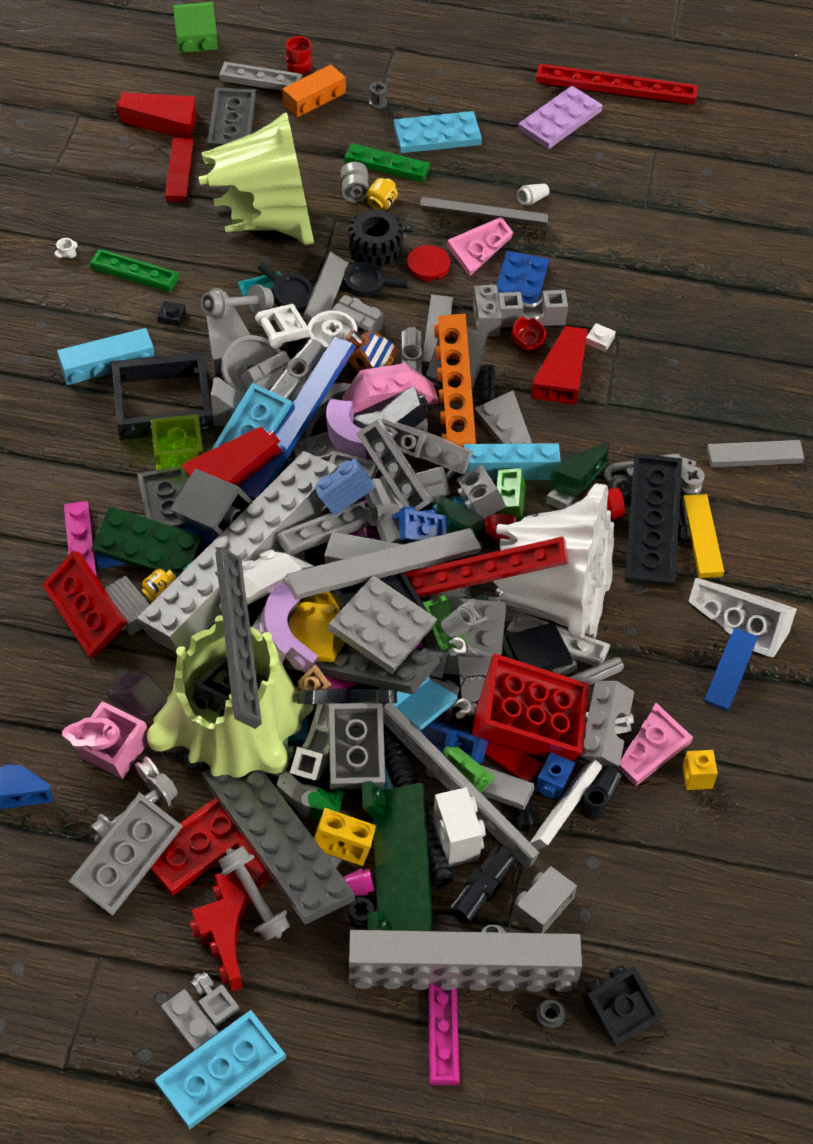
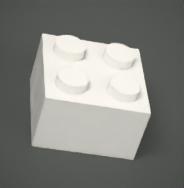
(458, 826)

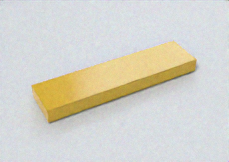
(703, 536)

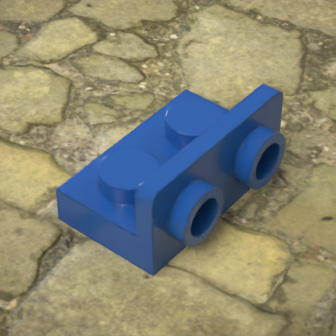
(419, 524)

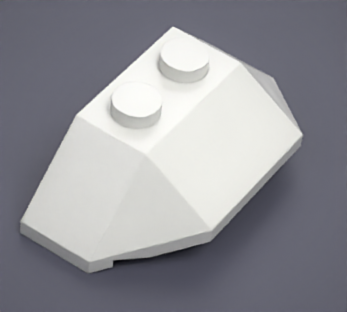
(267, 572)

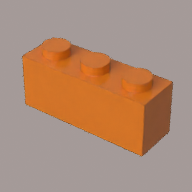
(314, 90)

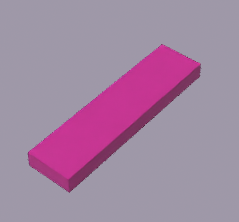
(443, 1036)

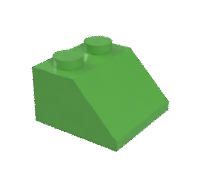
(195, 27)

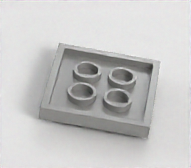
(382, 624)
(487, 637)

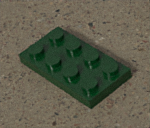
(145, 542)

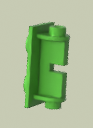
(474, 772)

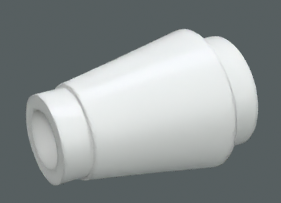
(530, 194)

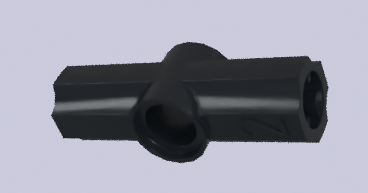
(482, 884)

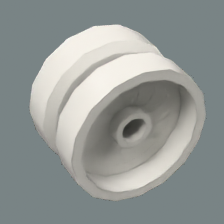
(330, 325)

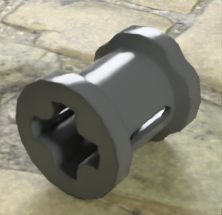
(378, 95)

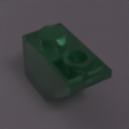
(457, 516)

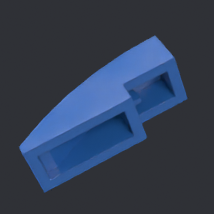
(731, 669)
(445, 735)

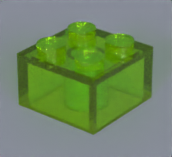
(176, 440)

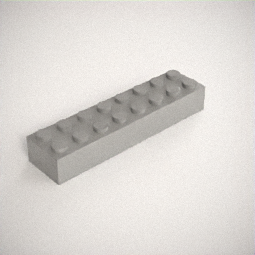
(464, 960)

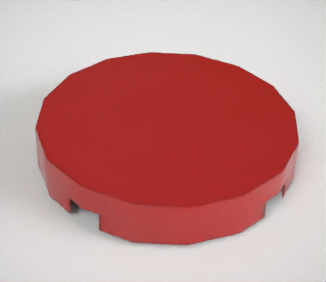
(428, 263)

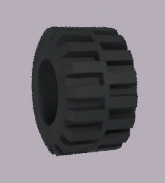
(375, 237)

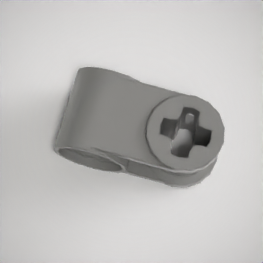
(463, 620)

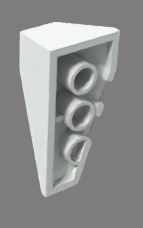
(746, 612)

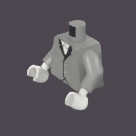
(472, 670)

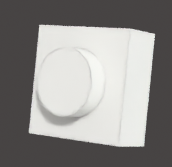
(600, 337)

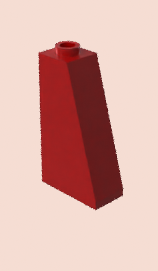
(159, 113)
(561, 371)
(238, 458)

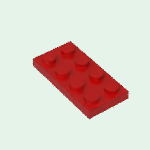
(84, 604)
(196, 847)

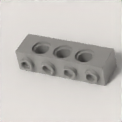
(394, 465)

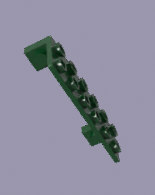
(400, 858)

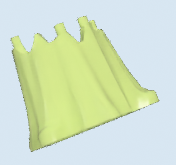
(262, 182)
(224, 741)

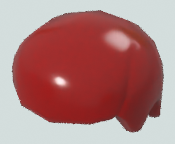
(528, 334)
(491, 523)

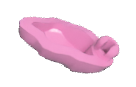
(92, 733)

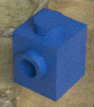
(555, 776)

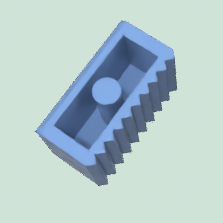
(344, 486)

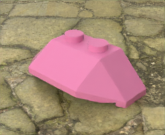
(385, 382)

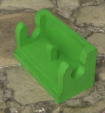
(512, 490)
(441, 609)

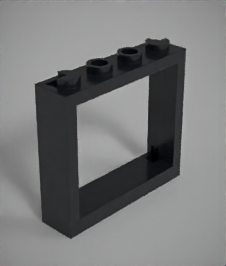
(153, 369)

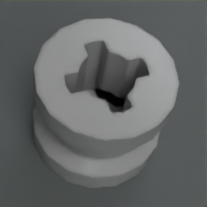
(692, 486)

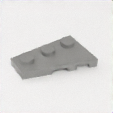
(504, 420)

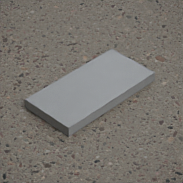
(126, 854)

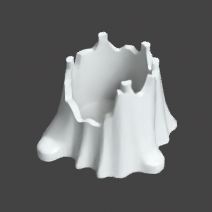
(572, 591)

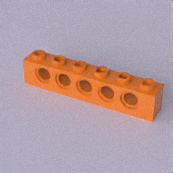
(455, 327)

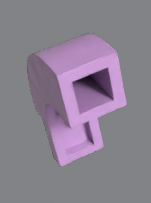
(342, 430)
(274, 620)

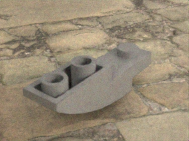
(429, 446)

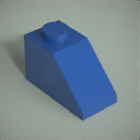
(22, 787)

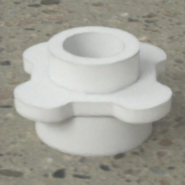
(66, 248)

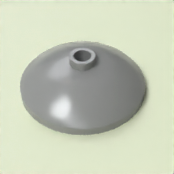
(243, 355)

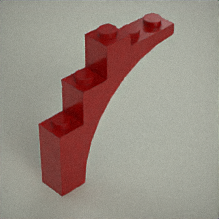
(220, 921)

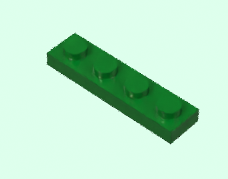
(388, 162)

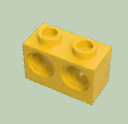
(344, 836)

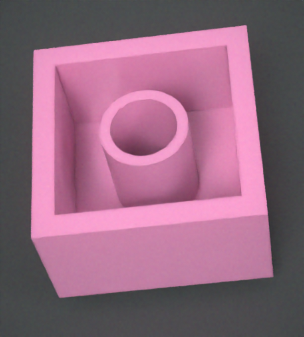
(124, 753)

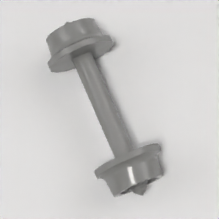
(215, 302)
(161, 790)
(272, 925)

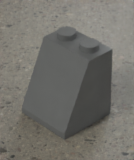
(476, 349)
(209, 503)

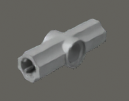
(412, 348)
(305, 360)
(381, 512)

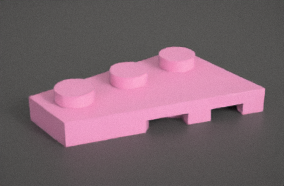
(479, 244)
(653, 746)

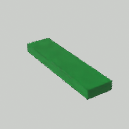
(134, 270)

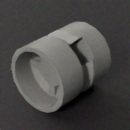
(354, 182)

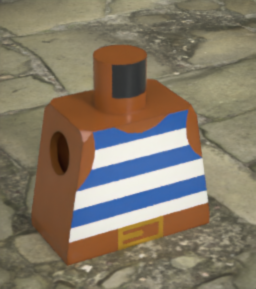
(371, 350)

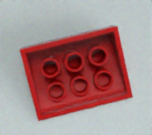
(531, 709)

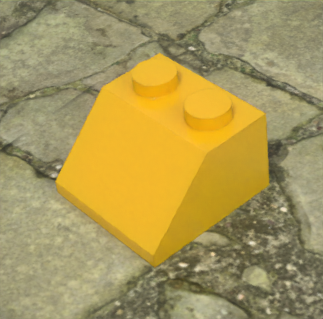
(310, 627)

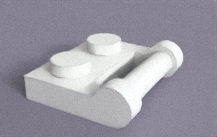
(289, 322)

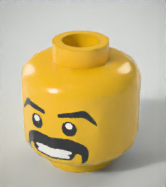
(381, 194)
(157, 583)

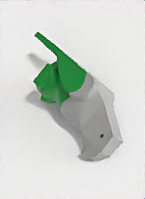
(307, 798)

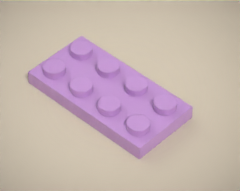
(560, 117)

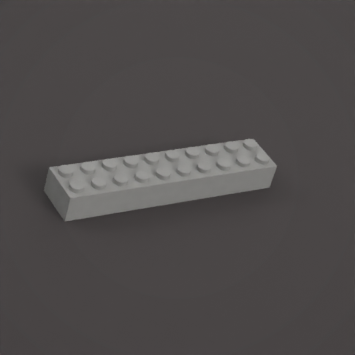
(194, 596)

